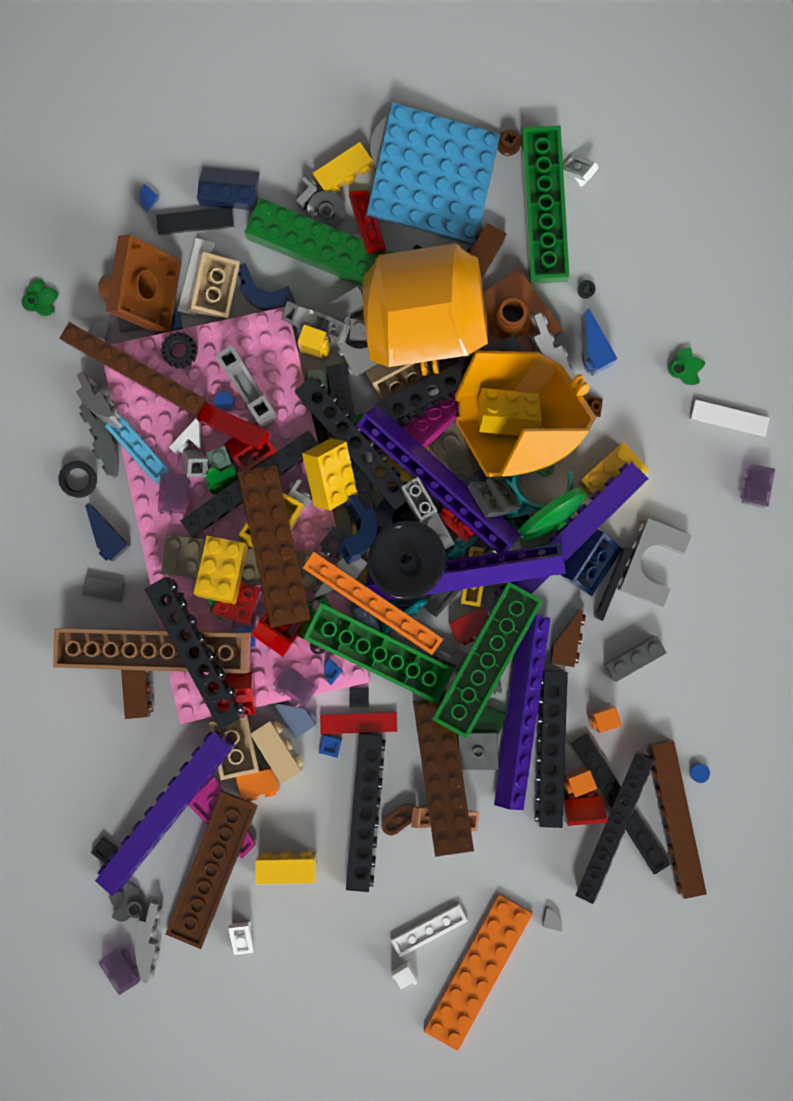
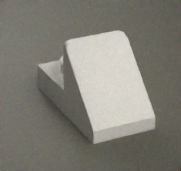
(579, 169)
(191, 433)
(241, 937)

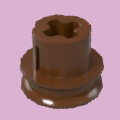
(505, 147)

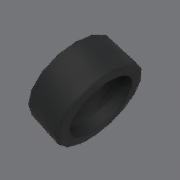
(63, 479)

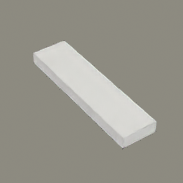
(199, 247)
(730, 418)
(429, 930)

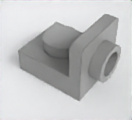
(305, 195)
(302, 497)

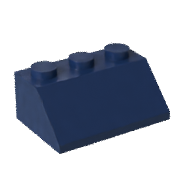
(228, 188)
(591, 562)

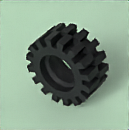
(191, 350)

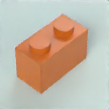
(604, 719)
(579, 782)
(258, 784)

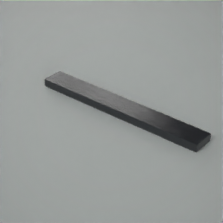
(610, 788)

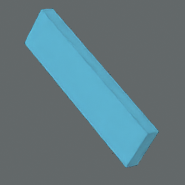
(138, 450)

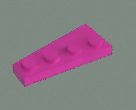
(433, 422)
(204, 805)

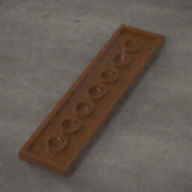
(273, 546)
(443, 782)
(211, 869)

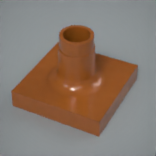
(141, 284)
(516, 294)

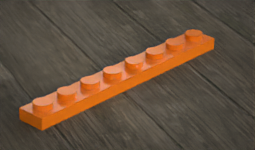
(372, 602)

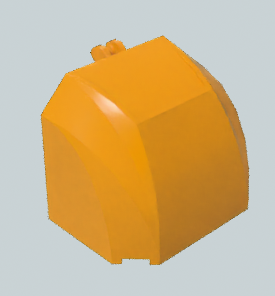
(424, 306)
(563, 411)

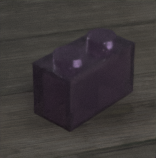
(757, 486)
(173, 493)
(295, 686)
(120, 969)

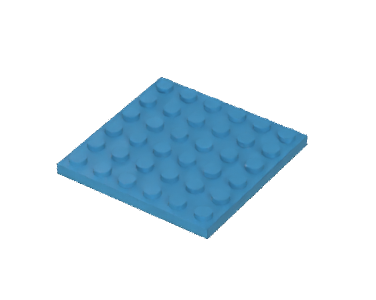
(433, 174)

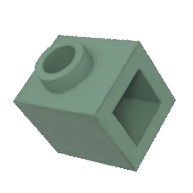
(322, 375)
(219, 458)

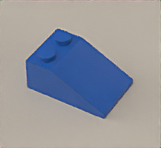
(596, 349)

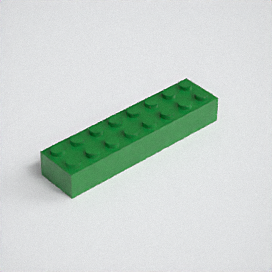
(544, 204)
(310, 241)
(375, 652)
(487, 660)

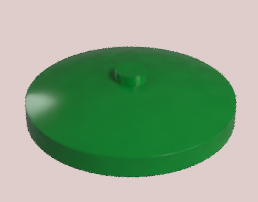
(553, 514)

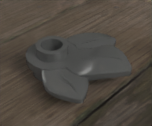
(124, 903)

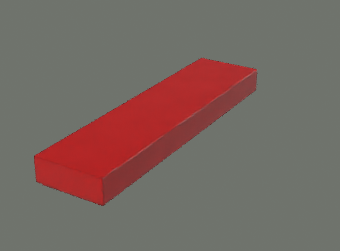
(367, 225)
(233, 426)
(358, 723)

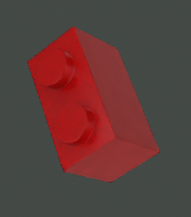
(469, 625)

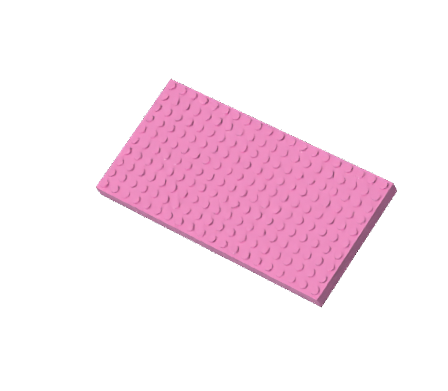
(273, 361)

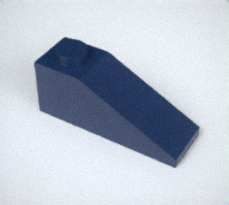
(106, 537)

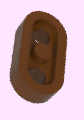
(398, 818)

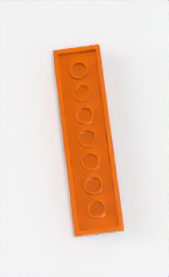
(478, 972)

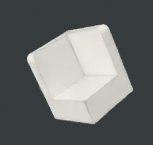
(404, 975)

